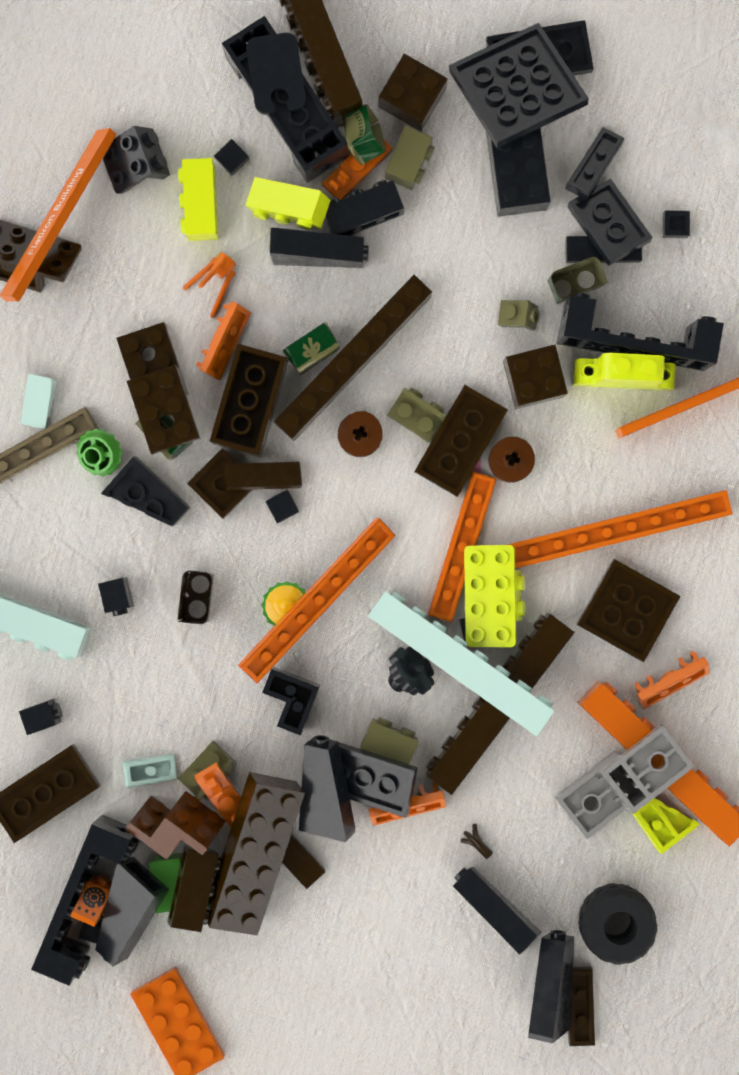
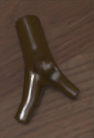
(475, 841)

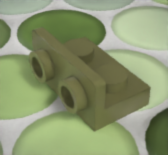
(416, 414)
(208, 757)

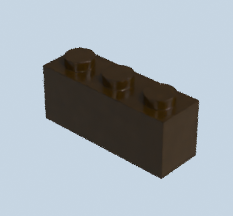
(193, 889)

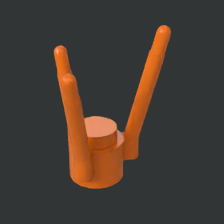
(219, 266)

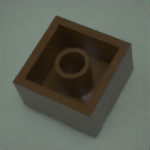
(412, 92)
(535, 377)

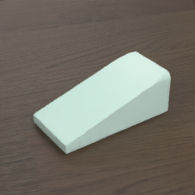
(38, 401)
(149, 770)

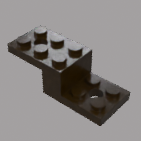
(158, 388)

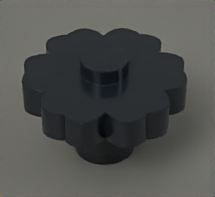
(410, 672)

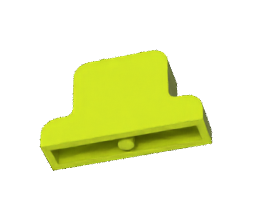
(625, 372)

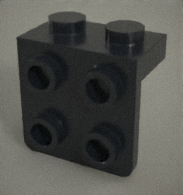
(134, 158)

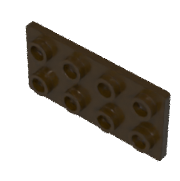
(55, 266)

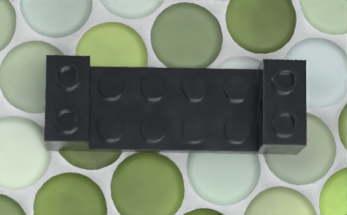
(307, 132)
(696, 352)
(60, 955)

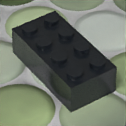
(519, 175)

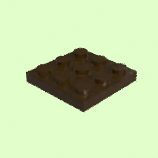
(628, 610)

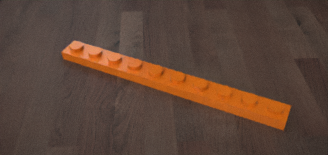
(621, 529)

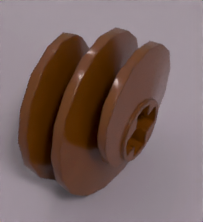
(354, 422)
(504, 448)

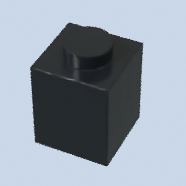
(116, 596)
(41, 716)

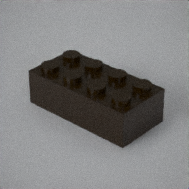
(249, 400)

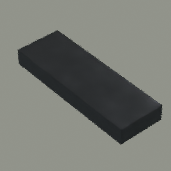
(594, 163)
(581, 248)

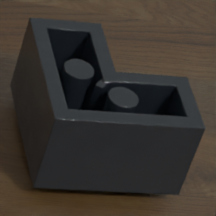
(297, 694)

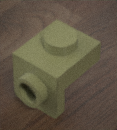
(518, 314)

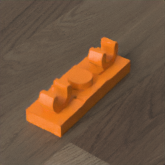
(351, 174)
(224, 340)
(672, 681)
(219, 791)
(419, 804)

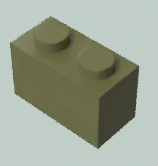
(409, 157)
(389, 741)

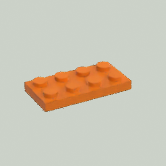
(177, 1024)

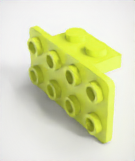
(492, 596)

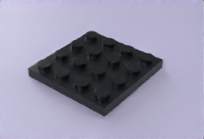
(518, 85)

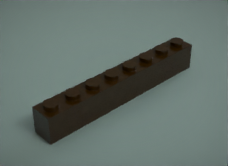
(353, 358)
(487, 721)

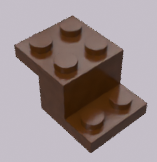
(186, 821)

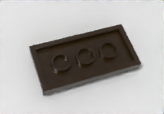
(461, 440)
(45, 793)

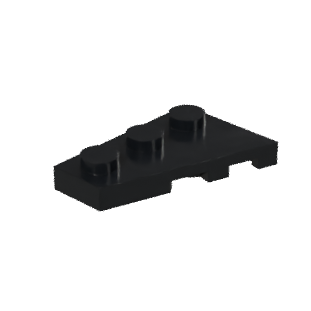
(146, 492)

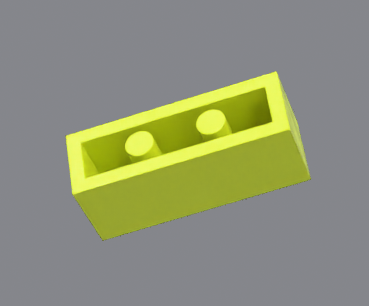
(198, 199)
(287, 203)

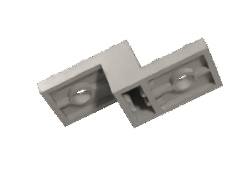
(624, 781)

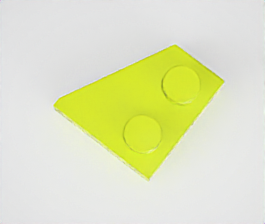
(663, 824)

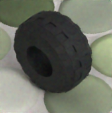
(634, 940)

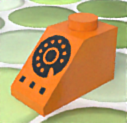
(93, 900)

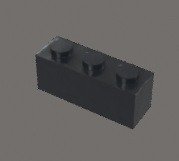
(364, 209)

